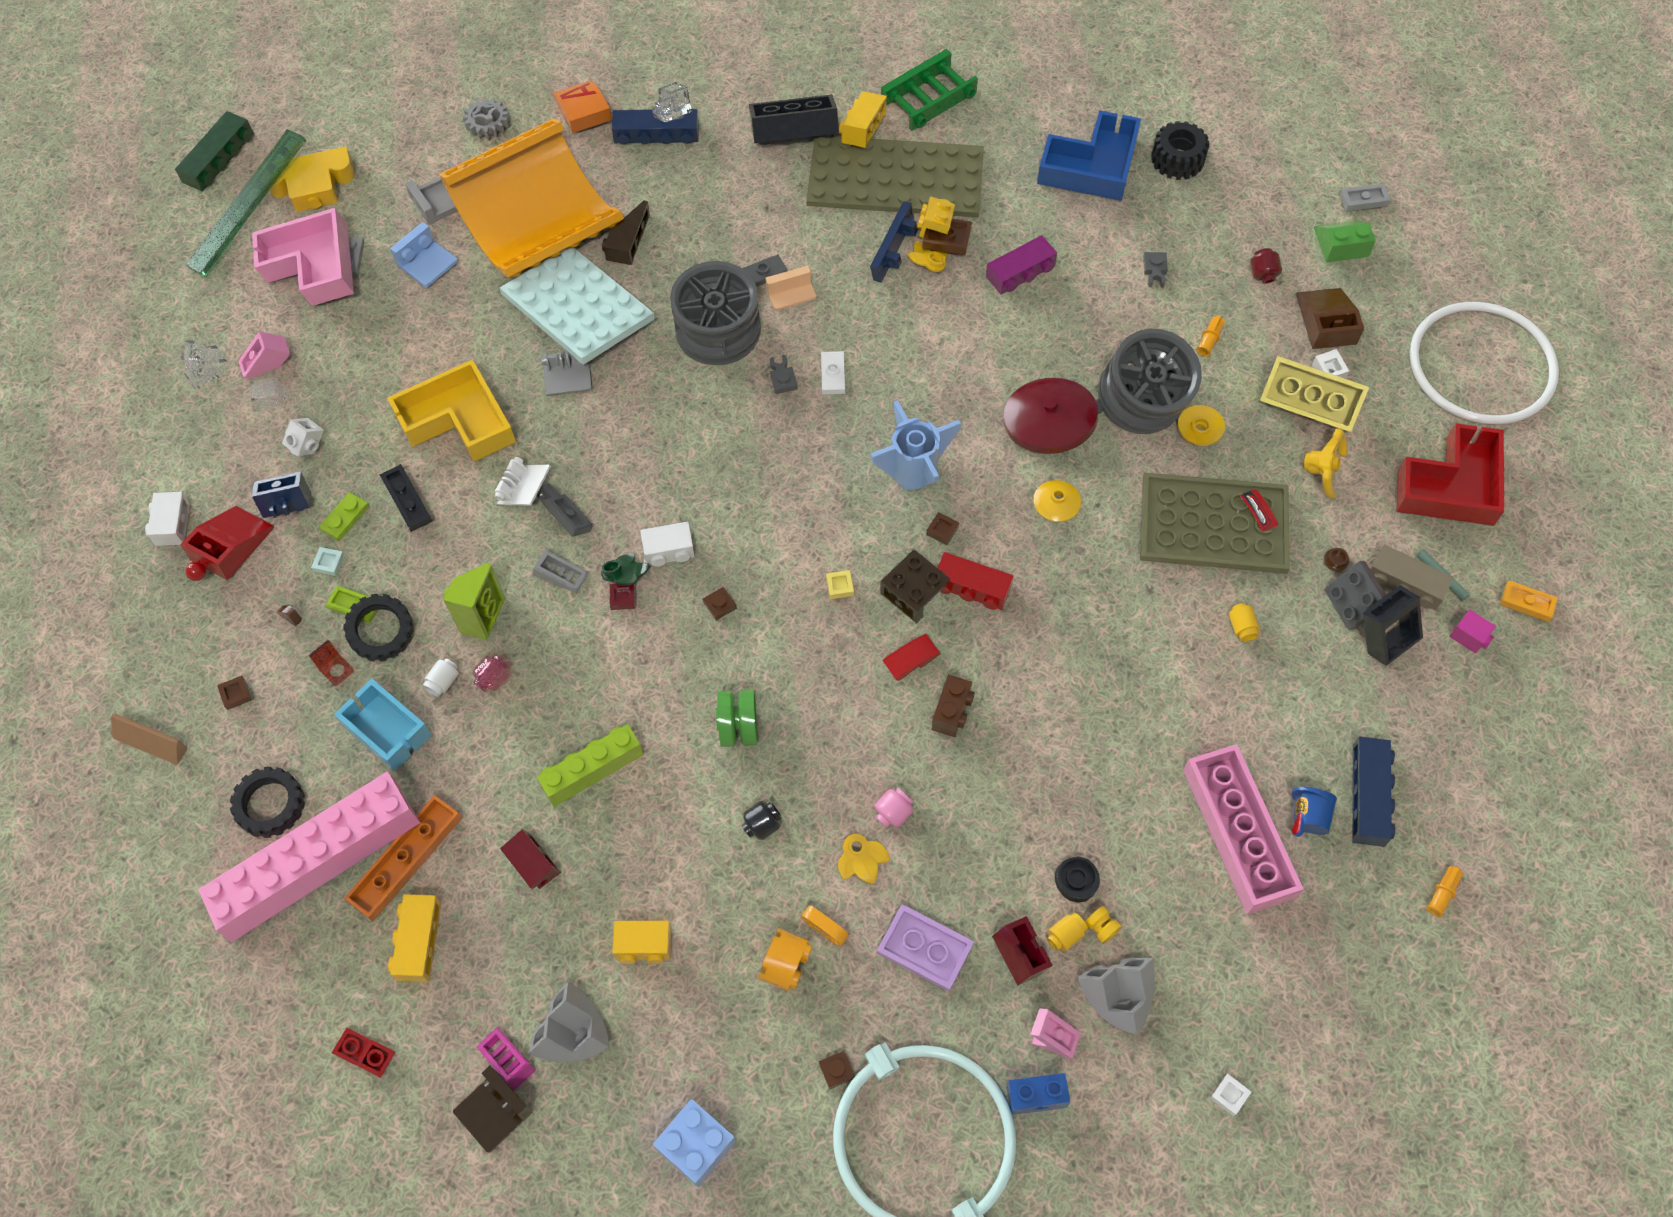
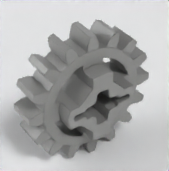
(486, 118)

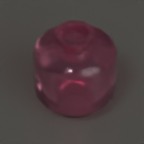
(491, 673)

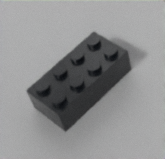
(794, 119)

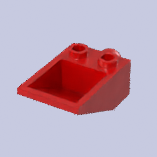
(223, 543)

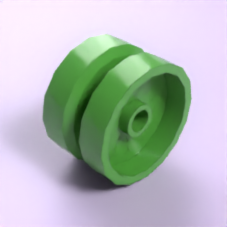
(734, 718)

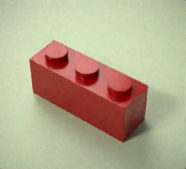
(975, 581)

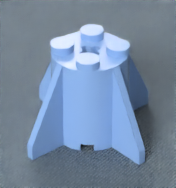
(914, 450)

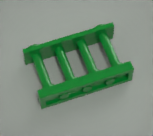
(926, 73)

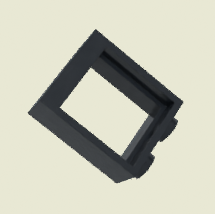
(1397, 605)

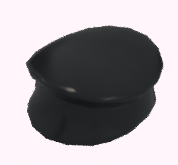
(1077, 879)

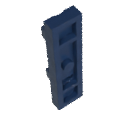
(887, 254)

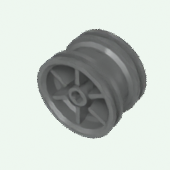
(1149, 381)

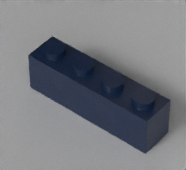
(644, 128)
(1372, 792)

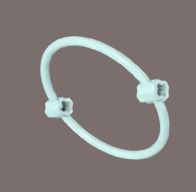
(883, 1064)

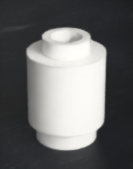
(440, 677)

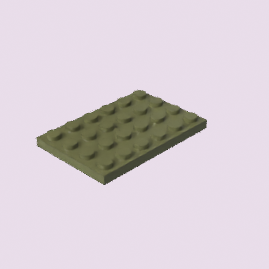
(1211, 525)

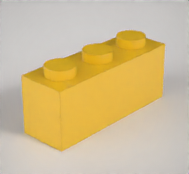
(863, 119)
(414, 938)

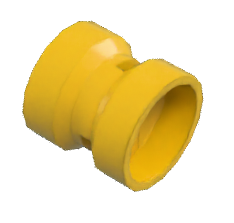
(1098, 920)

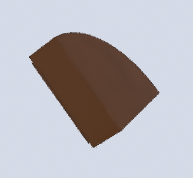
(289, 614)

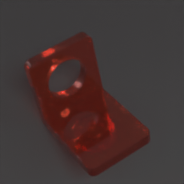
(325, 658)

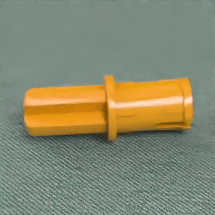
(1210, 336)
(1445, 891)

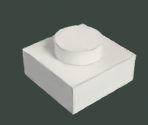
(1230, 1095)

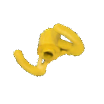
(1326, 461)

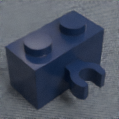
(281, 495)

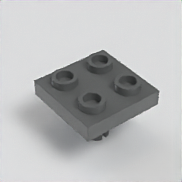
(1354, 594)

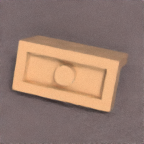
(790, 288)

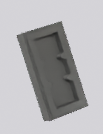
(765, 268)

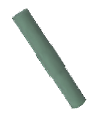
(1455, 586)

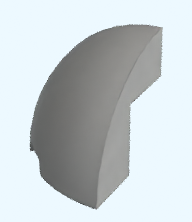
(1121, 992)
(570, 1030)

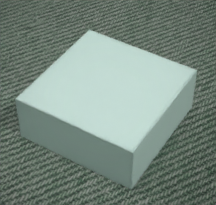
(327, 561)

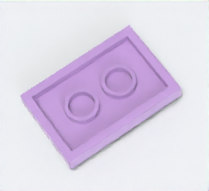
(925, 947)

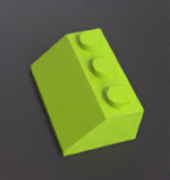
(475, 601)

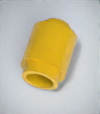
(1244, 622)
(1066, 932)

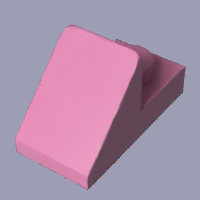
(1054, 1034)

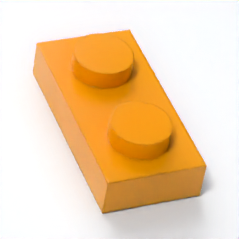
(1528, 601)

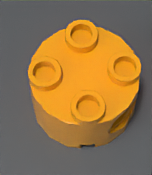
(784, 959)

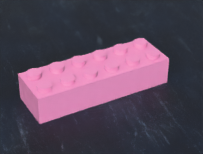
(1242, 829)

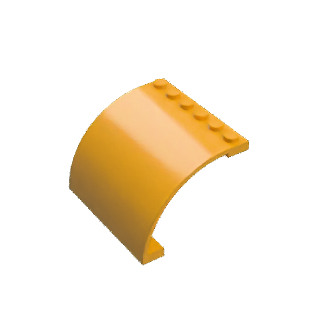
(527, 199)

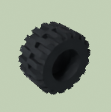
(1178, 162)

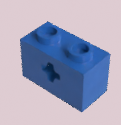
(1038, 1093)

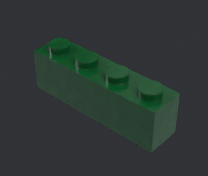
(214, 151)

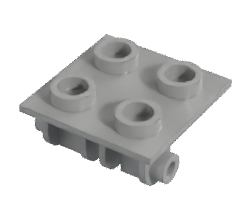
(565, 374)

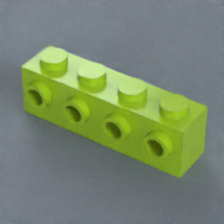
(590, 764)

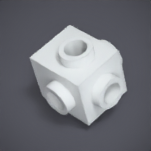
(302, 436)

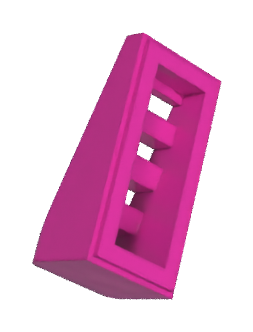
(518, 1070)

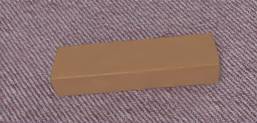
(147, 739)

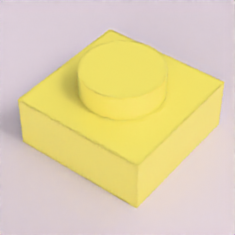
(839, 584)

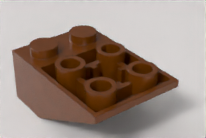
(1330, 318)

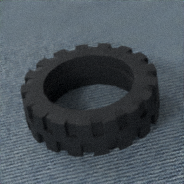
(371, 604)
(255, 781)

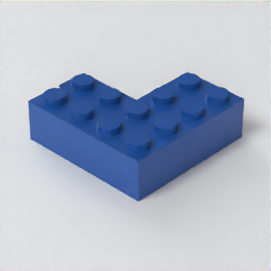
(1092, 166)

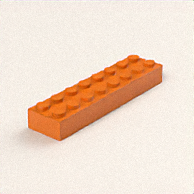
(403, 859)

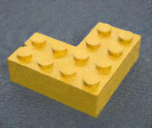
(456, 401)

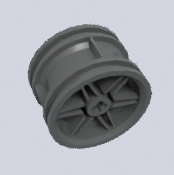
(714, 297)

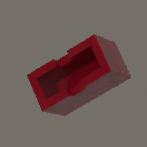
(1021, 951)

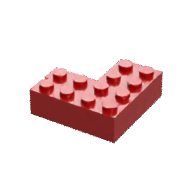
(1463, 487)

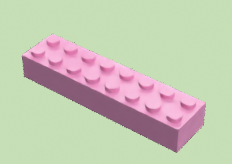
(308, 857)

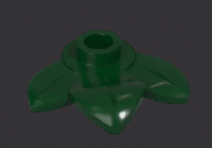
(624, 570)

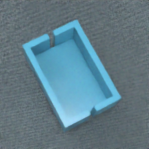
(383, 725)

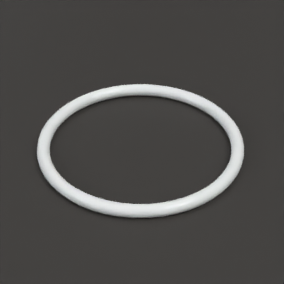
(1468, 415)

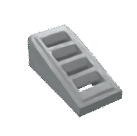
(548, 575)

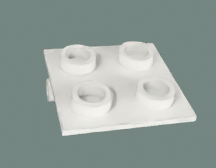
(520, 483)

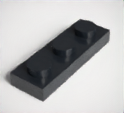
(406, 498)

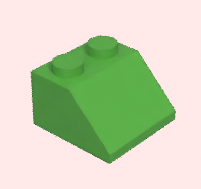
(1345, 240)

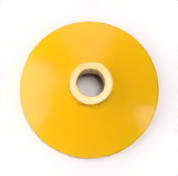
(1201, 417)
(1053, 508)

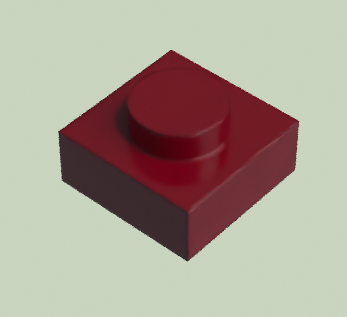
(622, 597)

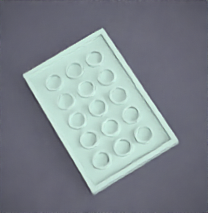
(577, 304)

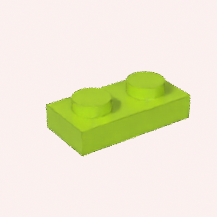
(344, 516)

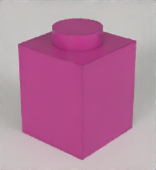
(1473, 632)

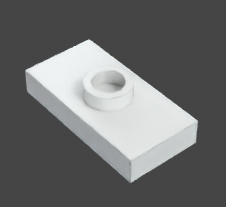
(833, 372)

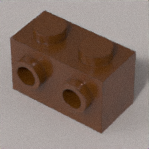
(951, 706)

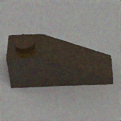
(626, 235)

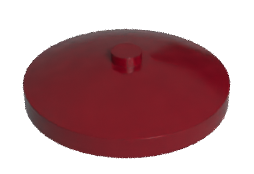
(1050, 415)

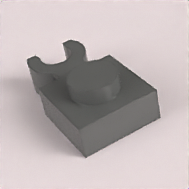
(1155, 266)
(782, 377)

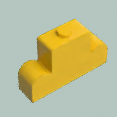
(312, 178)

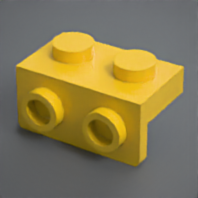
(936, 216)

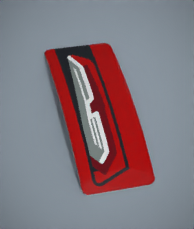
(1259, 509)

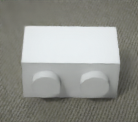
(168, 518)
(667, 544)

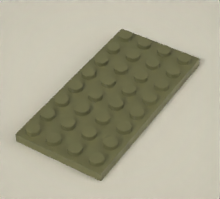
(894, 173)

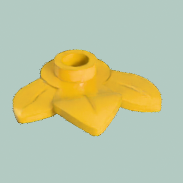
(931, 260)
(865, 861)

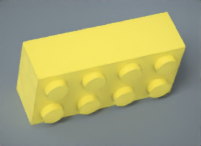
(1314, 393)

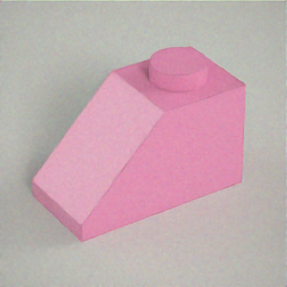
(263, 354)

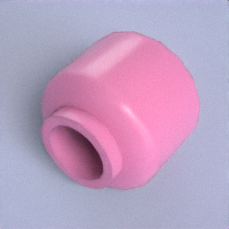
(894, 808)

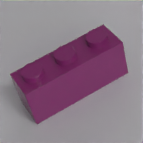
(1021, 265)

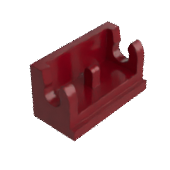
(530, 860)

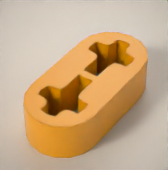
(824, 926)

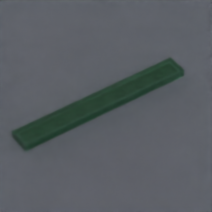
(245, 202)

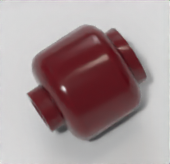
(1266, 265)

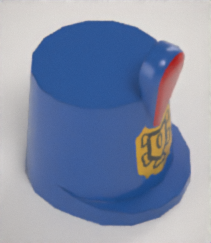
(1312, 810)

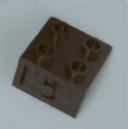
(913, 585)
(492, 1111)

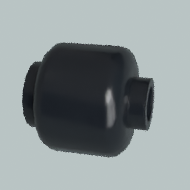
(761, 820)

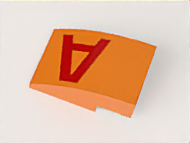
(582, 106)

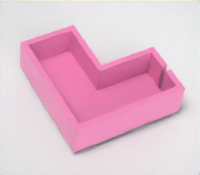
(313, 249)

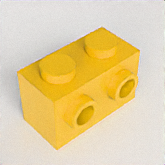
(641, 941)

